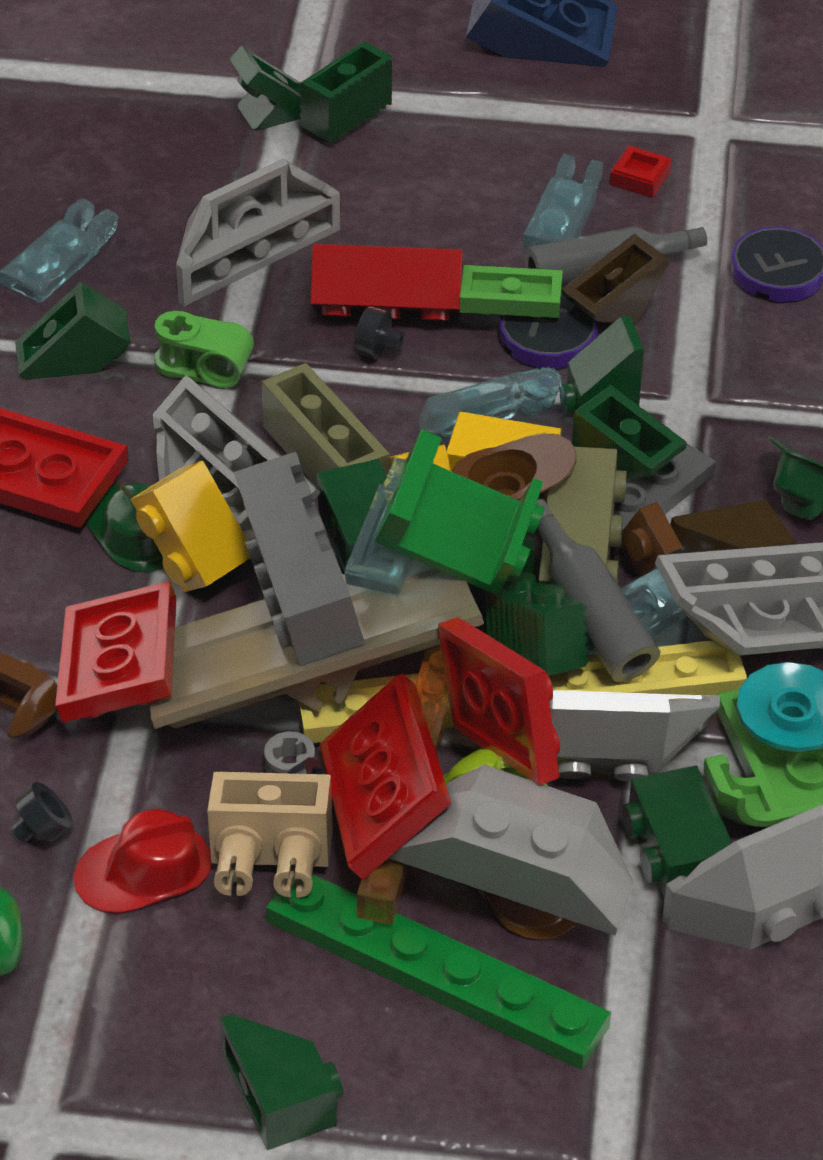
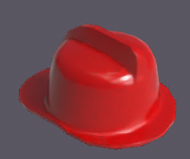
(144, 864)

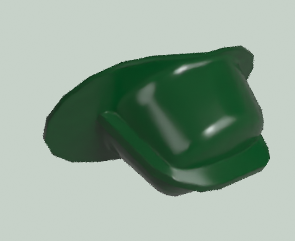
(798, 482)
(119, 533)

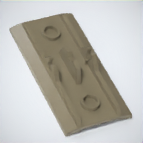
(240, 661)

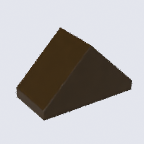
(619, 282)

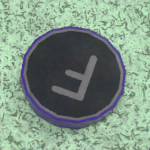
(778, 263)
(546, 339)

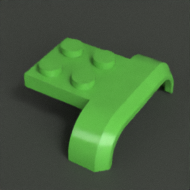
(776, 782)

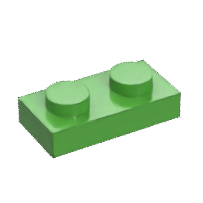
(511, 291)

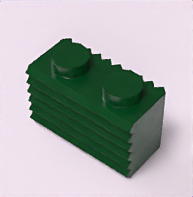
(346, 92)
(538, 623)

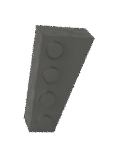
(296, 562)

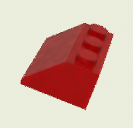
(386, 279)

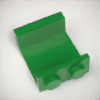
(458, 521)

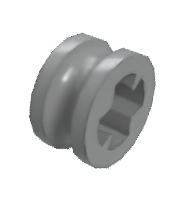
(285, 745)

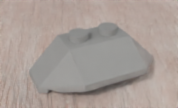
(253, 226)
(198, 429)
(751, 596)
(625, 730)
(526, 847)
(754, 887)

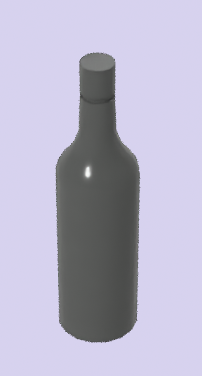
(580, 253)
(611, 622)

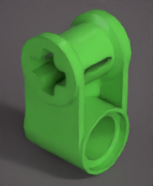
(204, 351)

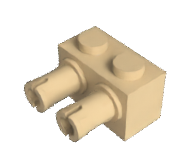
(269, 822)

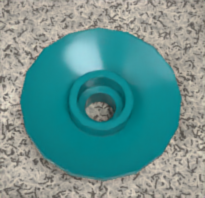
(784, 706)

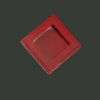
(640, 171)

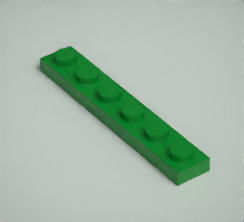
(445, 972)

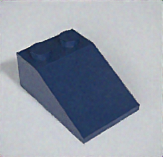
(545, 29)

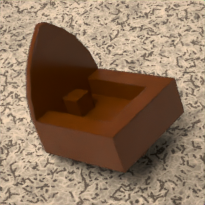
(646, 538)
(27, 694)

